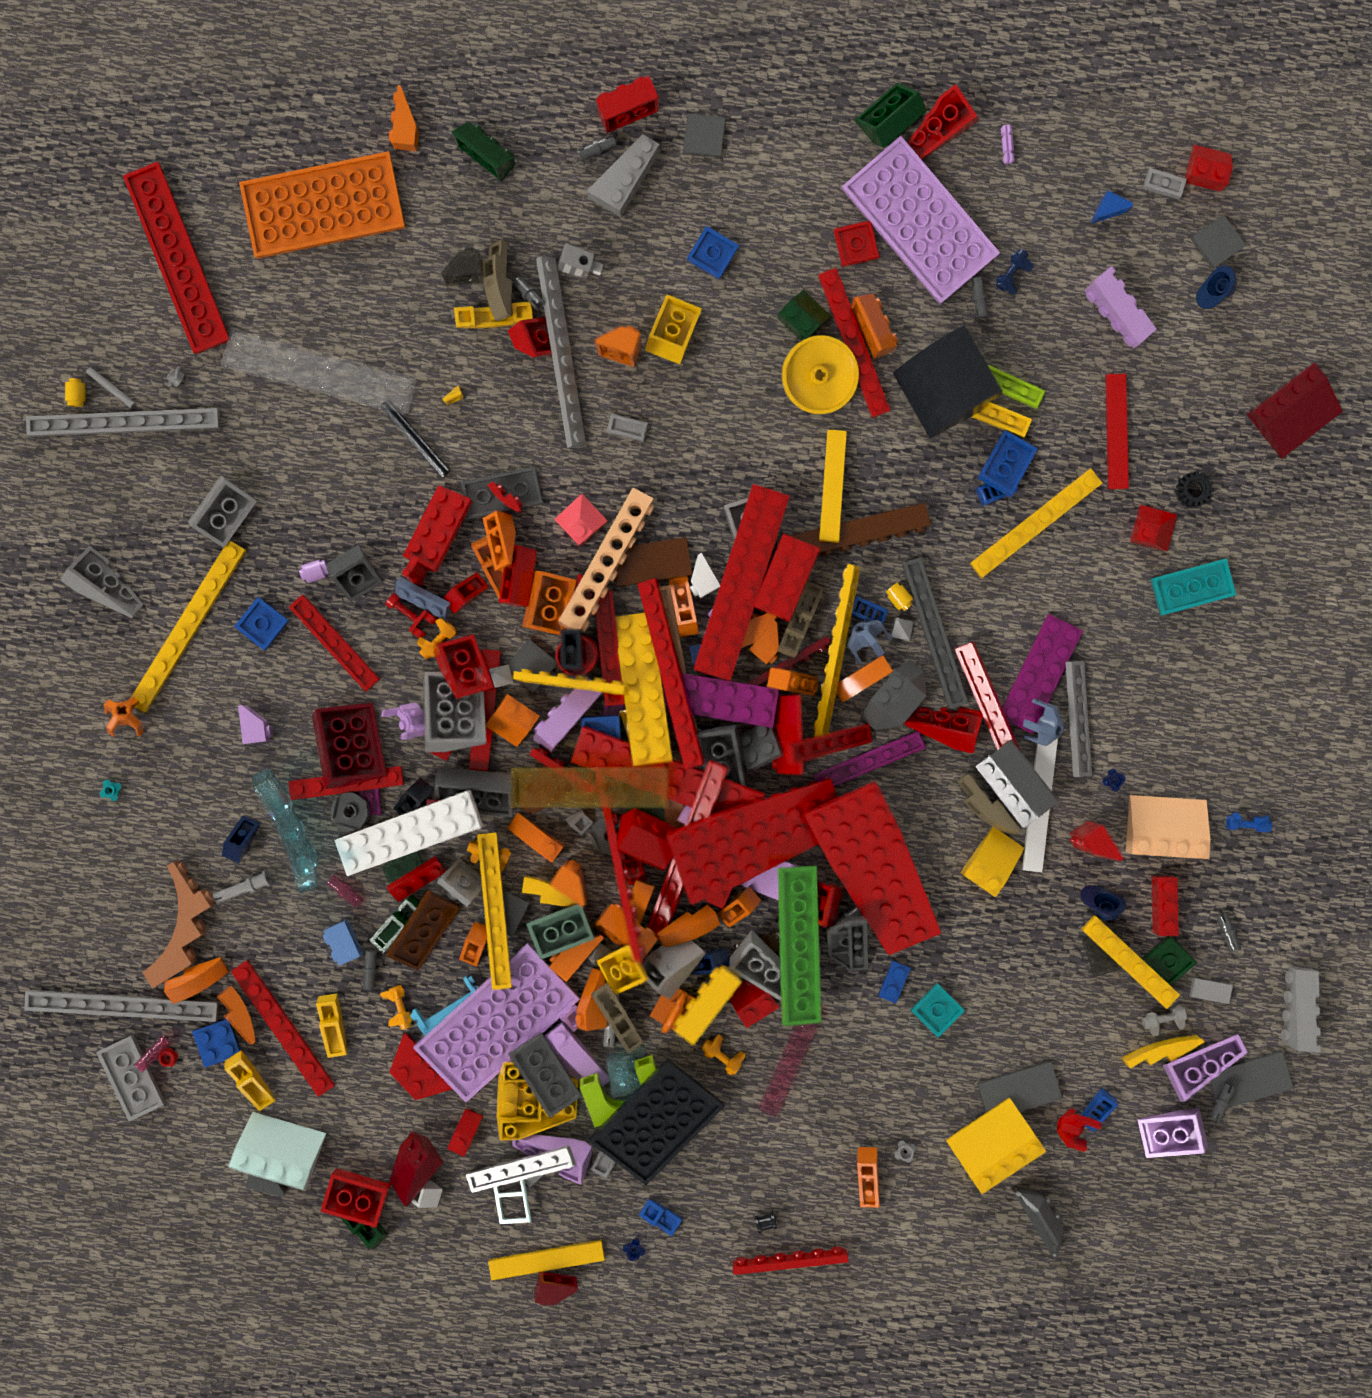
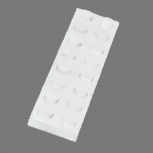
(409, 833)

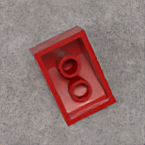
(463, 666)

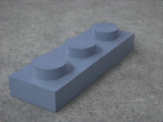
(422, 598)

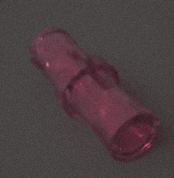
(344, 891)
(152, 1053)

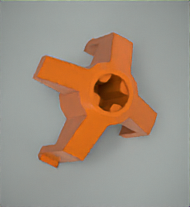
(122, 715)

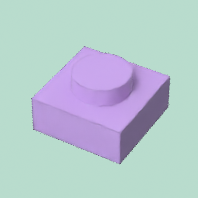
(568, 1018)

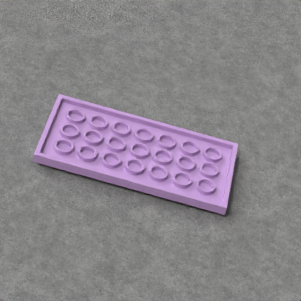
(920, 220)
(490, 1023)

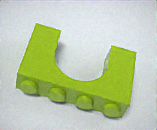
(598, 1102)

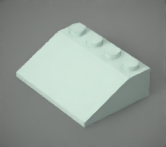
(277, 1151)

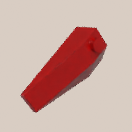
(943, 123)
(951, 728)

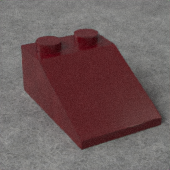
(414, 1166)

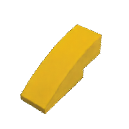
(548, 894)
(331, 1025)
(249, 1080)

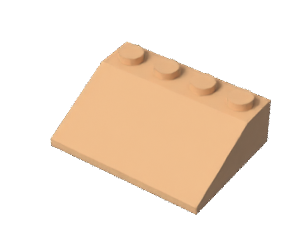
(1168, 827)

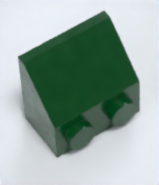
(803, 316)

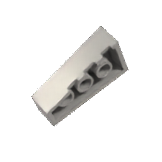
(623, 178)

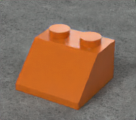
(512, 720)

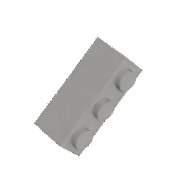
(222, 511)

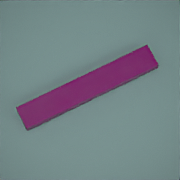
(872, 759)

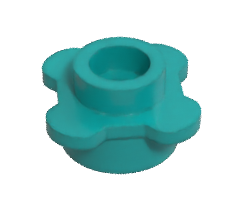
(116, 787)

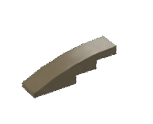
(801, 619)
(617, 1018)

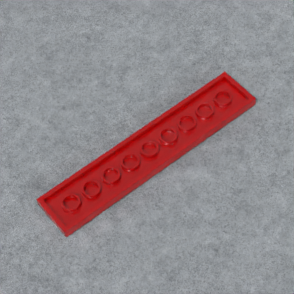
(176, 258)
(741, 582)
(602, 750)

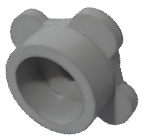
(175, 377)
(899, 1154)

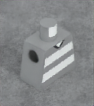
(571, 258)

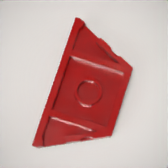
(415, 1073)

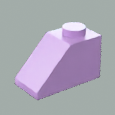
(253, 726)

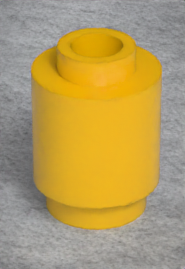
(75, 393)
(899, 597)

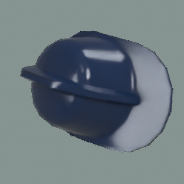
(1217, 287)
(1103, 902)

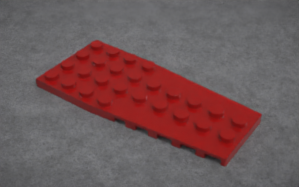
(746, 840)
(875, 866)

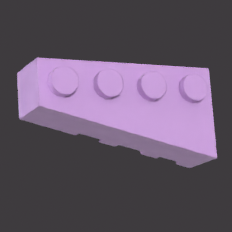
(1119, 308)
(564, 717)
(1200, 1067)

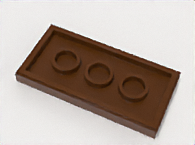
(654, 560)
(423, 930)

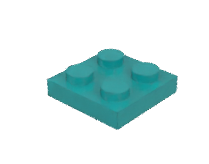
(937, 1010)

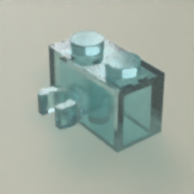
(621, 1075)

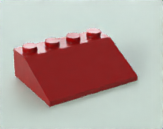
(788, 730)

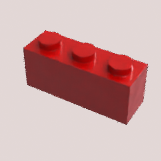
(518, 578)
(1165, 905)

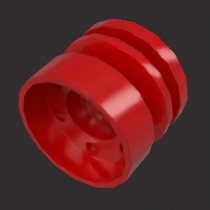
(591, 657)

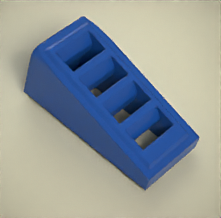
(983, 497)
(882, 616)
(1098, 1100)

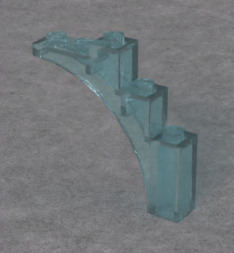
(290, 827)

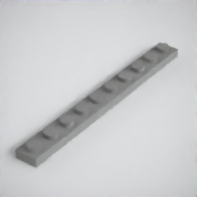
(561, 352)
(123, 422)
(121, 1005)

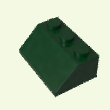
(891, 114)
(484, 150)

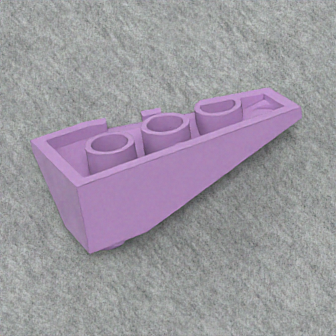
(573, 1054)
(580, 1149)

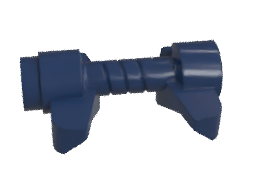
(1020, 261)

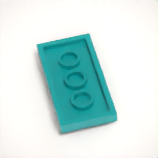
(1193, 587)

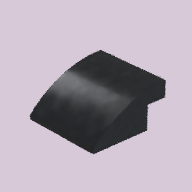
(947, 382)

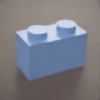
(342, 942)

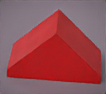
(635, 869)

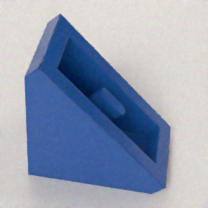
(1111, 206)

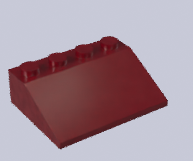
(1296, 410)
(348, 744)

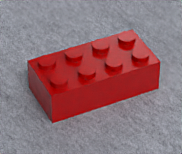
(786, 578)

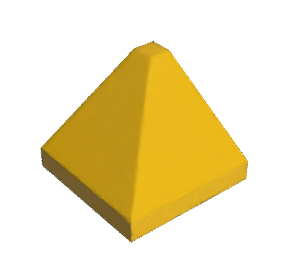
(454, 396)

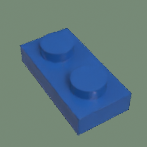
(894, 981)

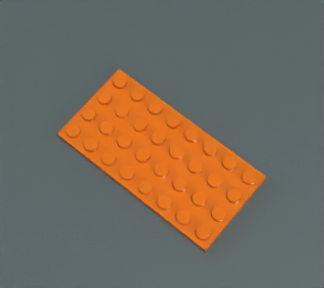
(322, 205)

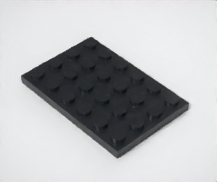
(656, 1121)

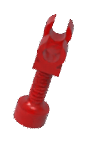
(393, 602)

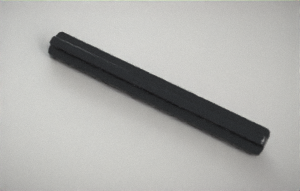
(418, 442)

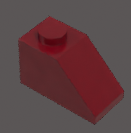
(554, 1288)

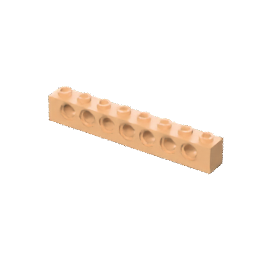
(635, 500)

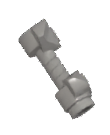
(1153, 1021)

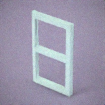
(498, 1195)

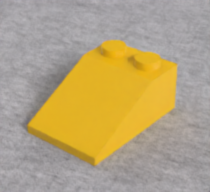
(673, 329)
(993, 861)
(621, 971)

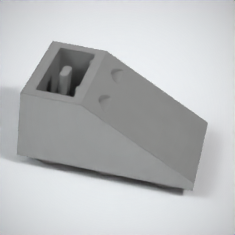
(671, 966)

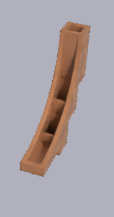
(188, 927)

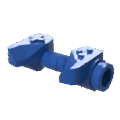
(1260, 823)

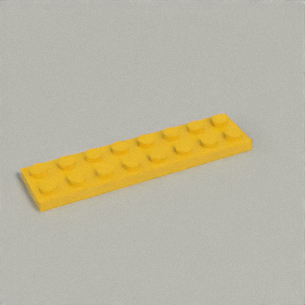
(645, 701)

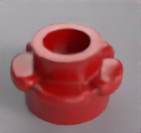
(168, 1062)

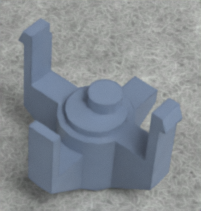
(865, 635)
(1049, 725)

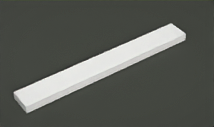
(1037, 830)

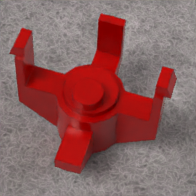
(1071, 1126)

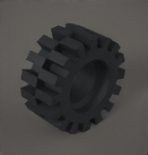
(1206, 489)

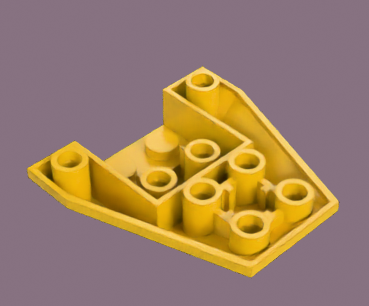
(519, 1110)

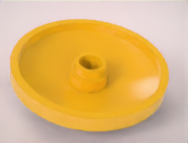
(820, 374)

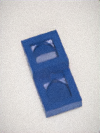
(660, 1216)

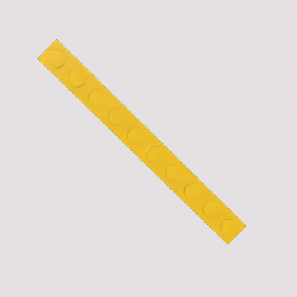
(188, 625)
(837, 649)

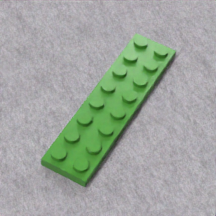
(799, 945)

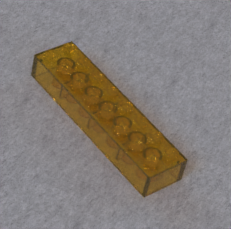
(589, 788)

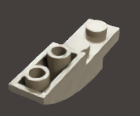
(497, 286)
(993, 812)

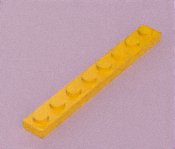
(1036, 523)
(494, 911)

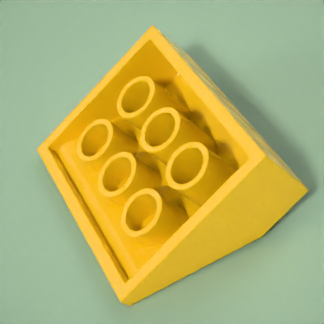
(707, 1004)
(995, 1145)

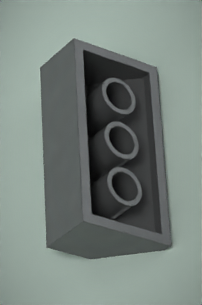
(724, 747)
(1017, 784)
(489, 789)

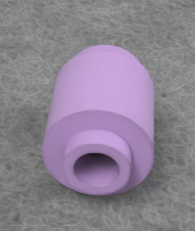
(314, 571)

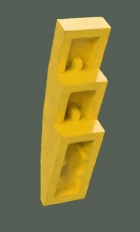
(1169, 1048)

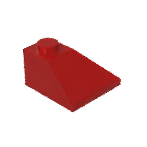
(531, 337)
(1153, 528)

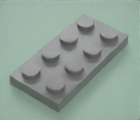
(135, 1090)

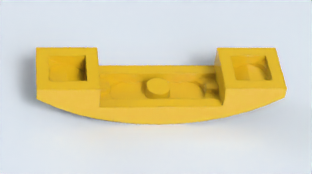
(483, 318)

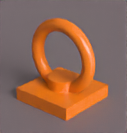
(668, 1009)

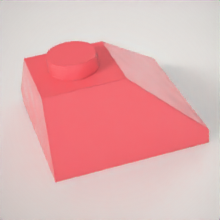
(581, 520)

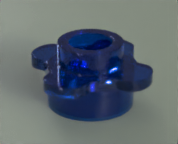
(1114, 785)
(633, 1255)

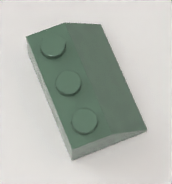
(561, 931)

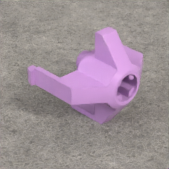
(411, 719)

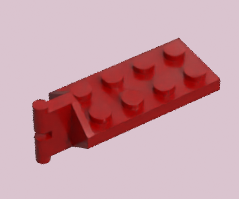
(435, 533)

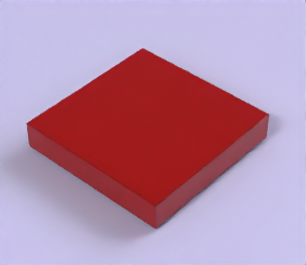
(856, 243)

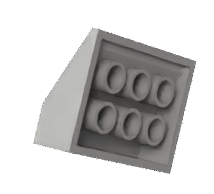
(451, 721)

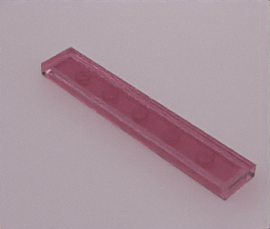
(786, 1068)

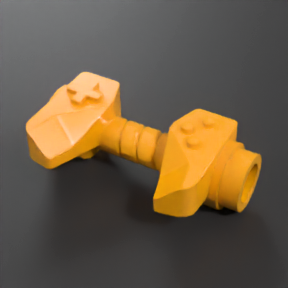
(427, 647)
(503, 853)
(403, 1018)
(712, 1049)

